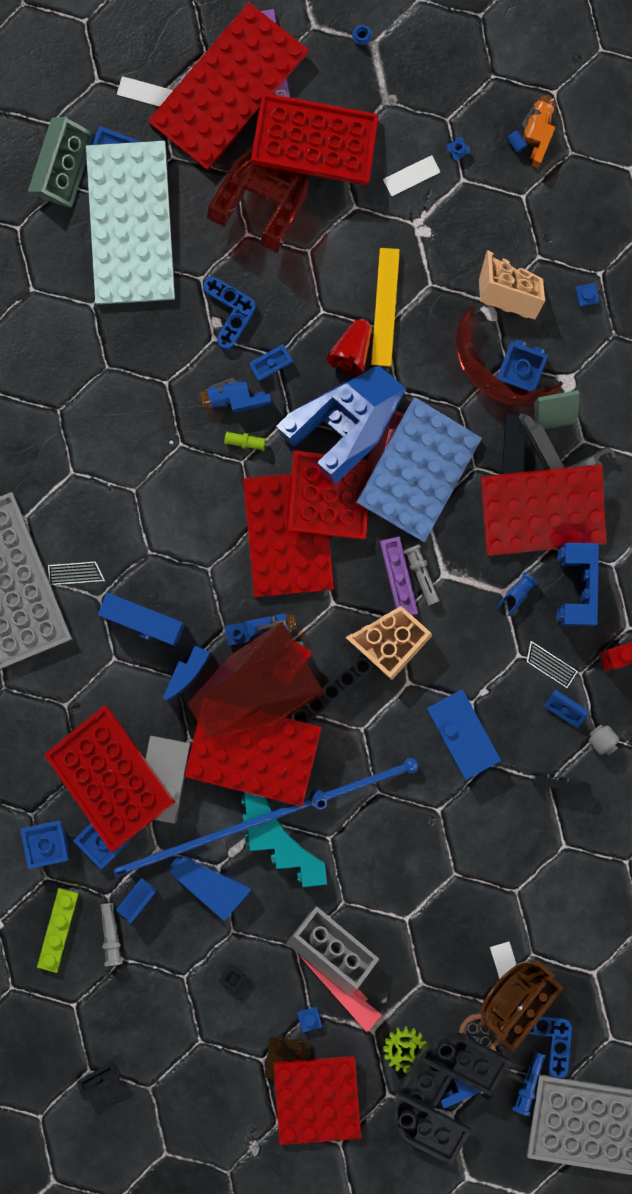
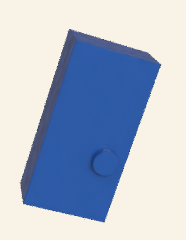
(141, 619)
(463, 734)

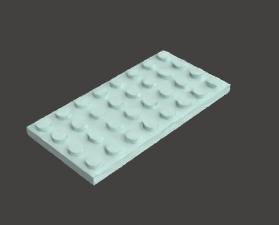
(130, 222)

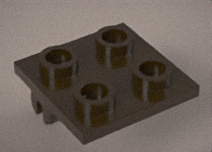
(284, 1050)

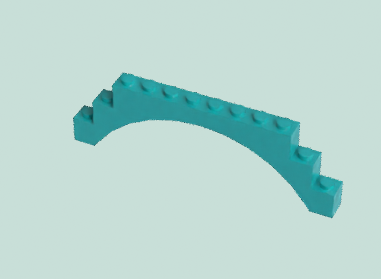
(273, 836)

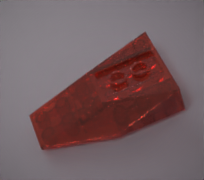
(256, 686)

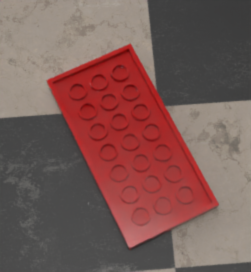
(227, 86)

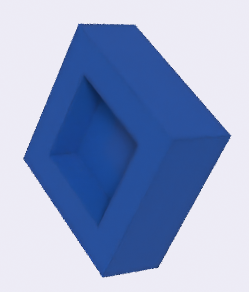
(587, 295)
(309, 1019)

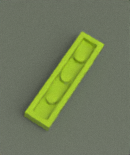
(57, 930)

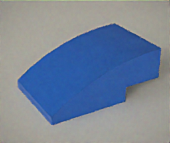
(187, 673)

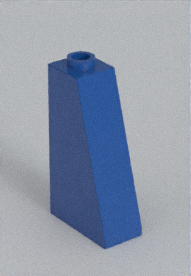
(212, 887)

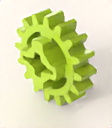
(412, 1043)

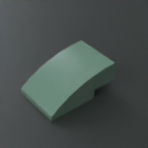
(557, 409)

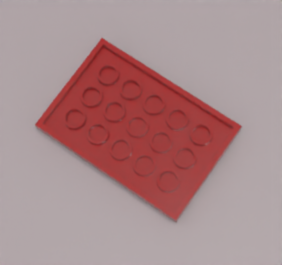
(314, 139)
(543, 509)
(282, 559)
(259, 761)
(109, 778)

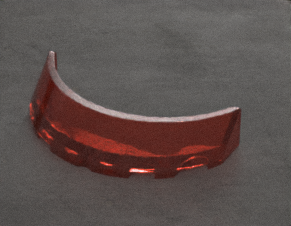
(483, 378)

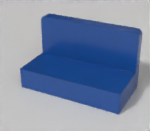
(136, 900)

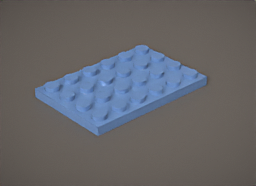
(418, 470)

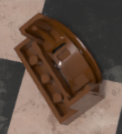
(508, 994)

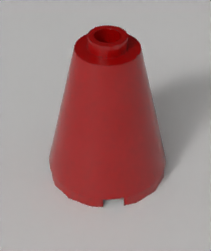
(351, 349)

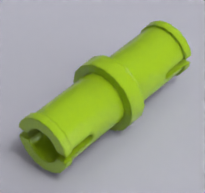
(245, 441)

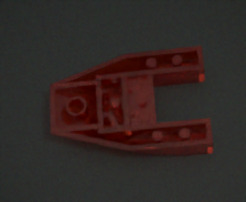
(278, 186)

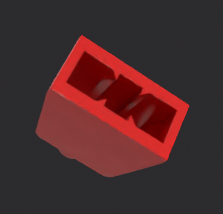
(618, 657)

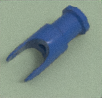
(519, 591)

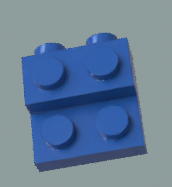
(522, 365)

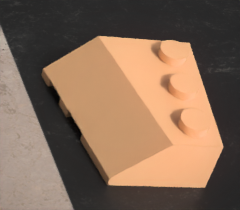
(510, 288)
(391, 641)

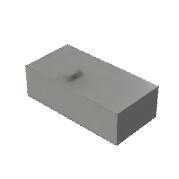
(169, 762)
(333, 951)

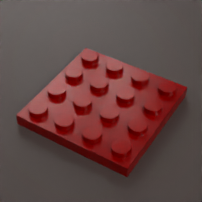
(320, 505)
(317, 1100)

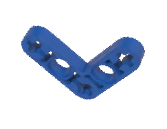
(237, 311)
(556, 1037)

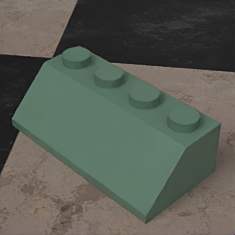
(61, 162)

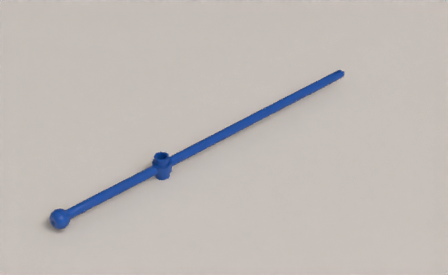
(317, 799)

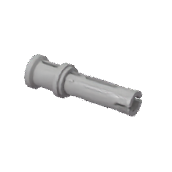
(418, 565)
(111, 944)

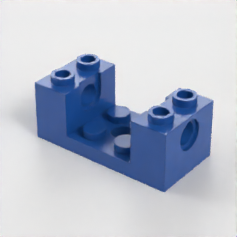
(581, 556)

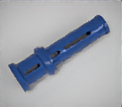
(526, 1093)

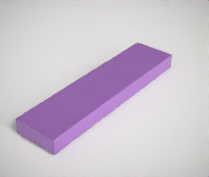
(398, 575)

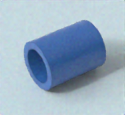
(517, 141)

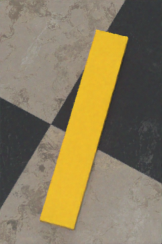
(385, 307)

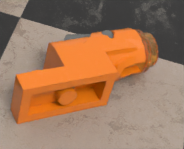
(538, 127)

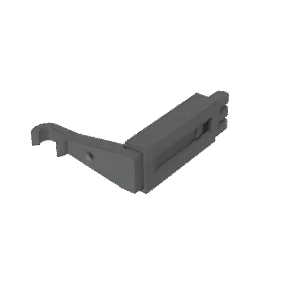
(546, 450)

